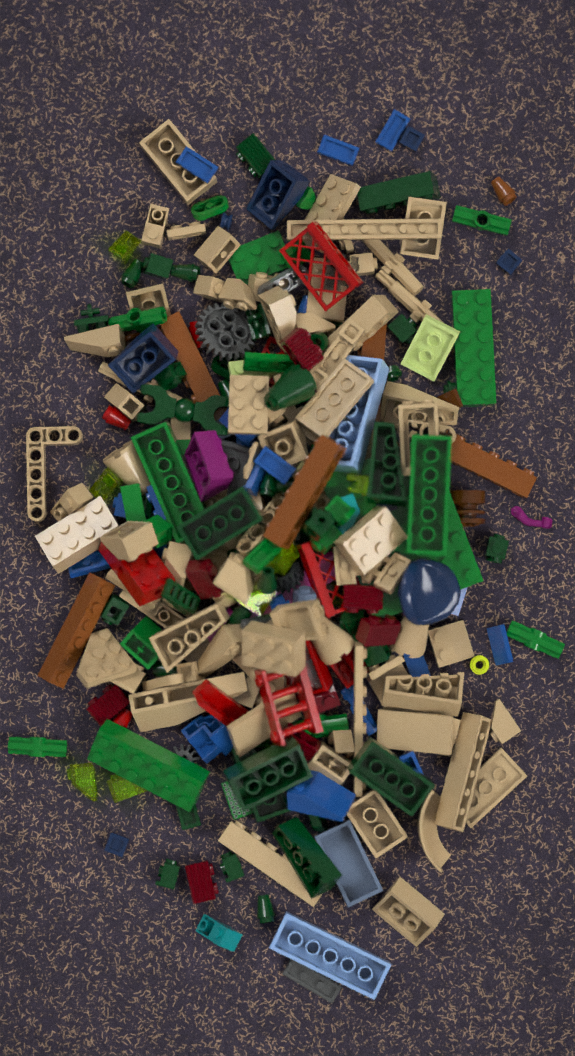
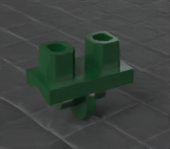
(258, 323)
(83, 324)

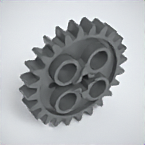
(224, 332)

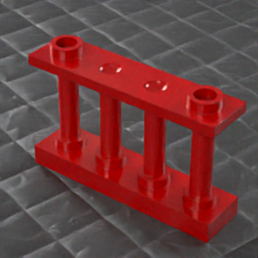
(306, 705)

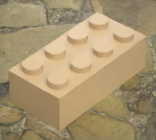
(163, 149)
(76, 534)

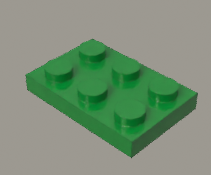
(258, 256)

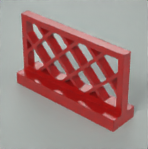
(335, 257)
(316, 579)

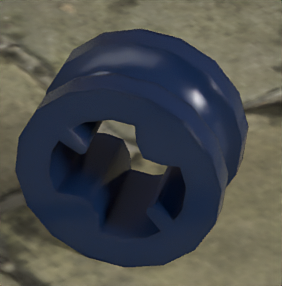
(226, 221)

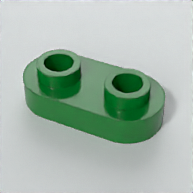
(210, 207)

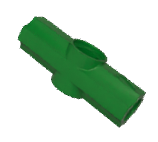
(469, 218)
(139, 320)
(535, 639)
(329, 724)
(37, 746)

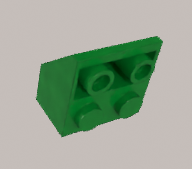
(139, 644)

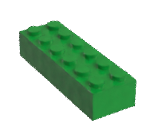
(474, 347)
(168, 475)
(429, 494)
(148, 765)

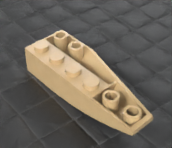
(177, 703)

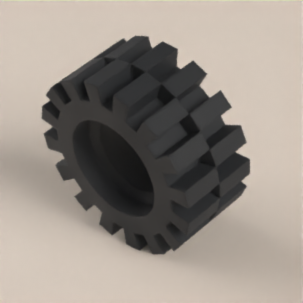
(291, 580)

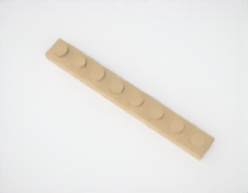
(370, 229)
(359, 708)

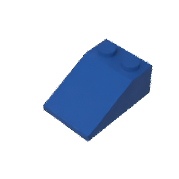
(320, 798)

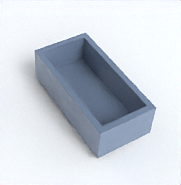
(348, 855)

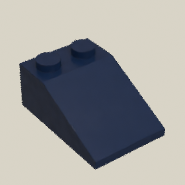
(277, 193)
(143, 358)

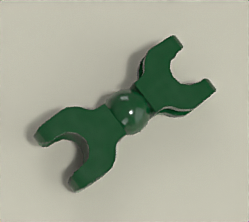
(183, 409)

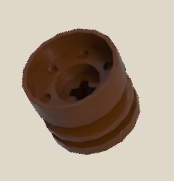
(466, 506)

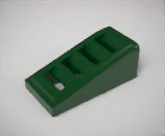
(190, 601)

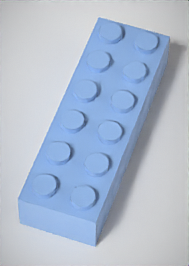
(357, 426)
(330, 955)

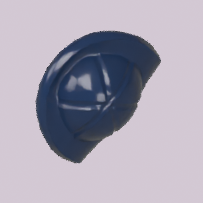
(428, 592)

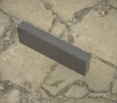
(312, 980)

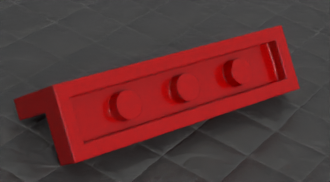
(218, 703)

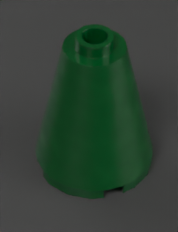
(290, 389)

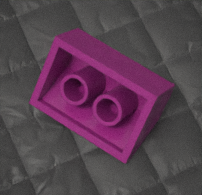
(208, 464)

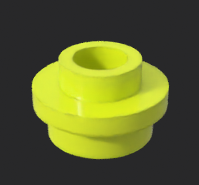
(484, 660)

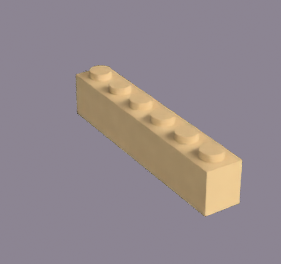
(463, 772)
(264, 858)

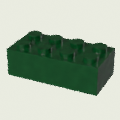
(220, 522)
(267, 773)
(391, 776)

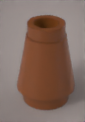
(503, 191)

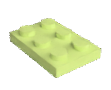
(430, 347)

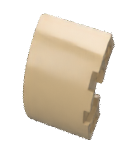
(428, 831)

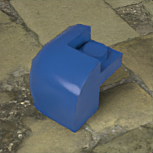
(208, 737)

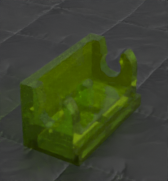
(361, 485)

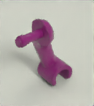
(519, 514)

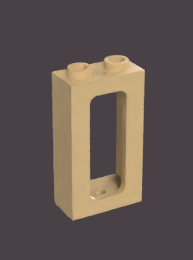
(404, 410)

